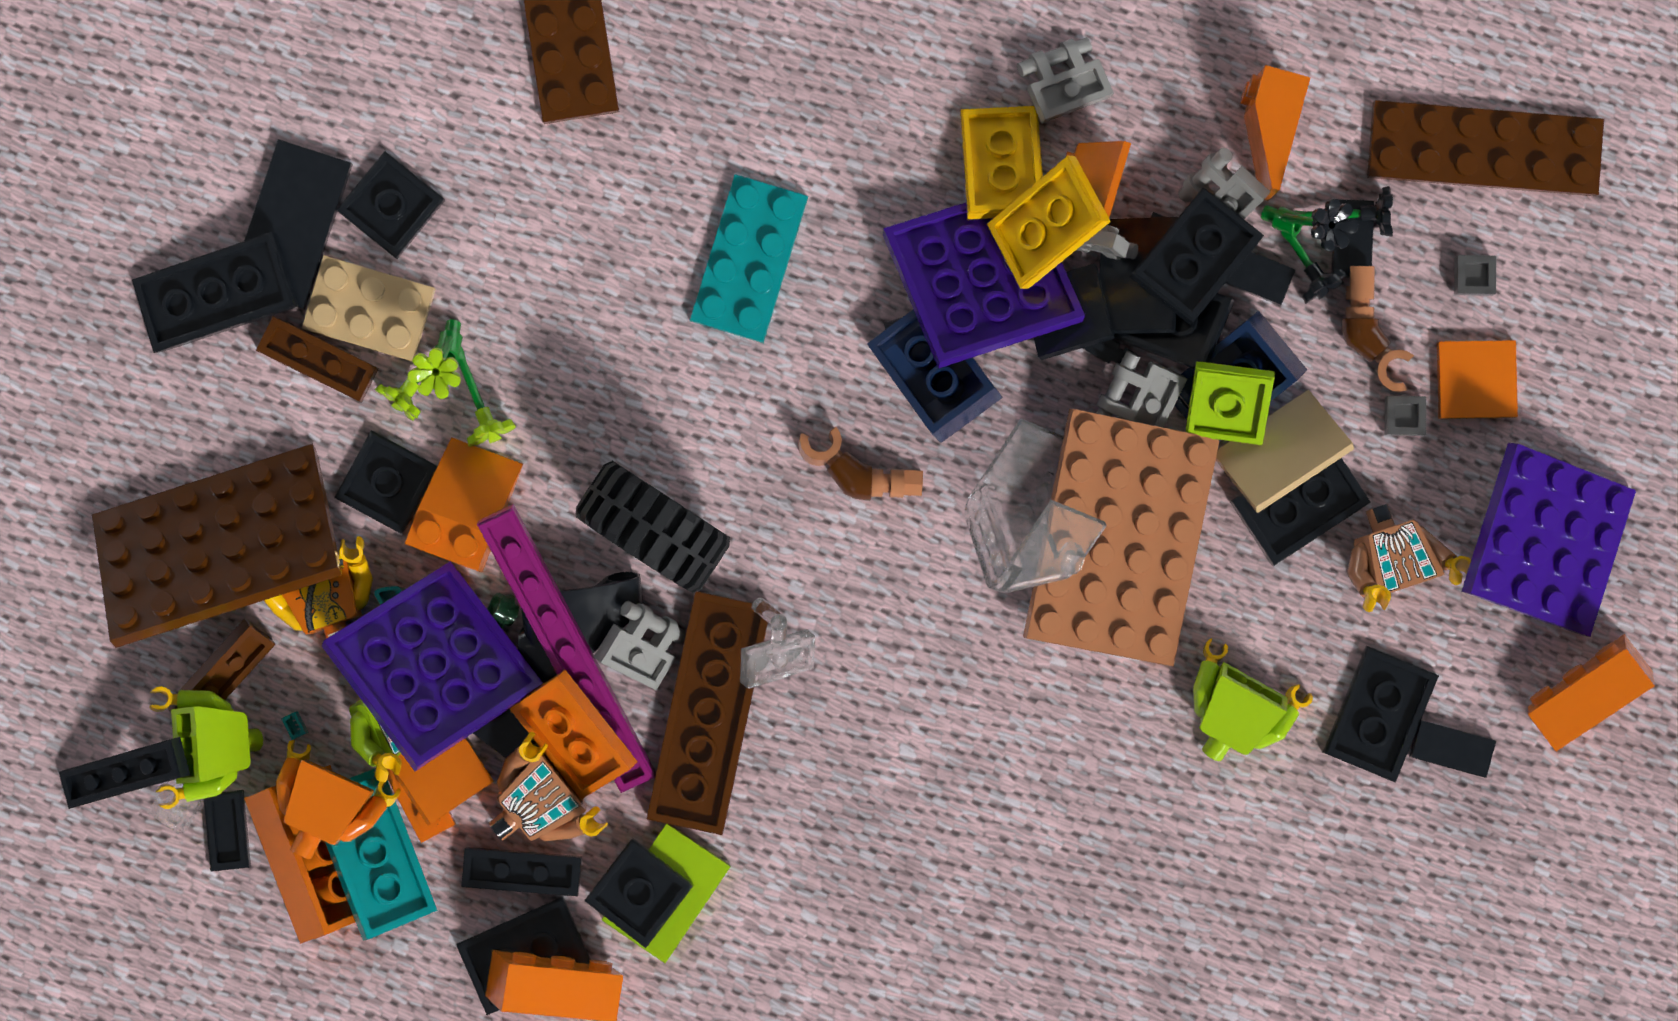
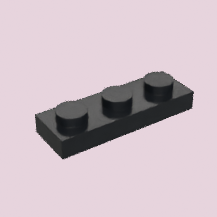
(521, 871)

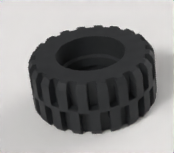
(652, 527)

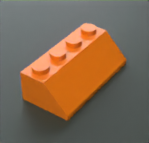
(307, 886)

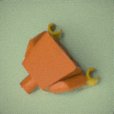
(325, 803)

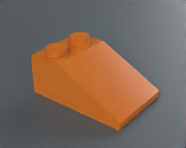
(1271, 120)
(1103, 167)
(462, 491)

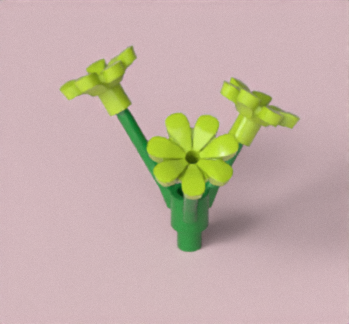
(439, 372)

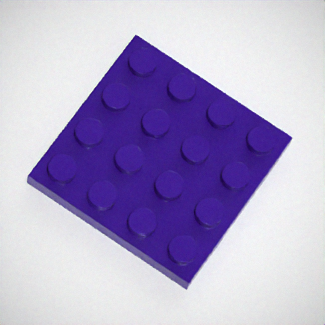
(968, 292)
(1548, 540)
(431, 665)

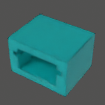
(294, 725)

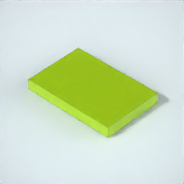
(699, 868)

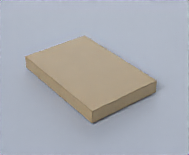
(1295, 447)

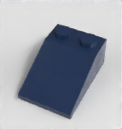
(1251, 346)
(940, 396)

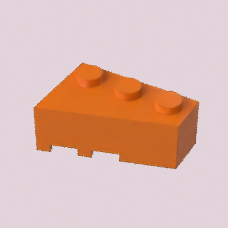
(1591, 693)

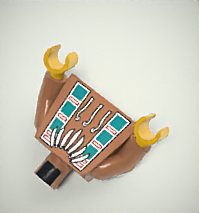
(1398, 558)
(540, 799)

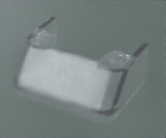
(1014, 523)

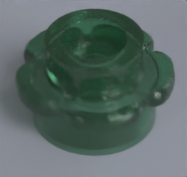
(503, 609)

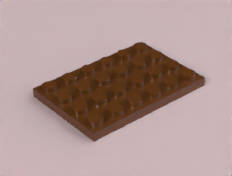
(215, 545)

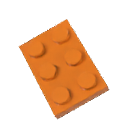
(576, 735)

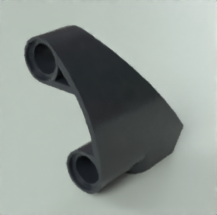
(594, 611)

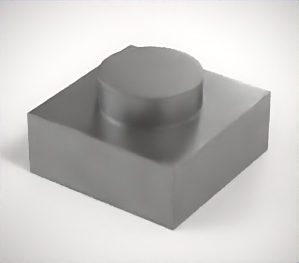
(1475, 275)
(1405, 416)

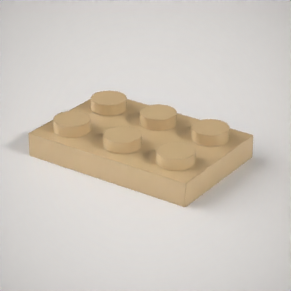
(368, 308)

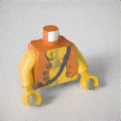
(330, 602)

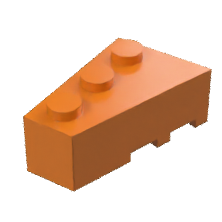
(554, 986)

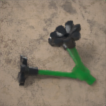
(1331, 227)

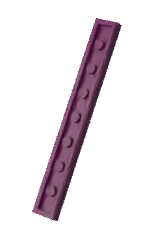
(558, 629)

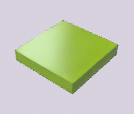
(1229, 402)

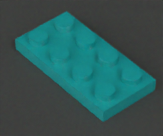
(749, 258)
(382, 872)

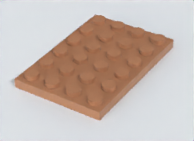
(1138, 574)

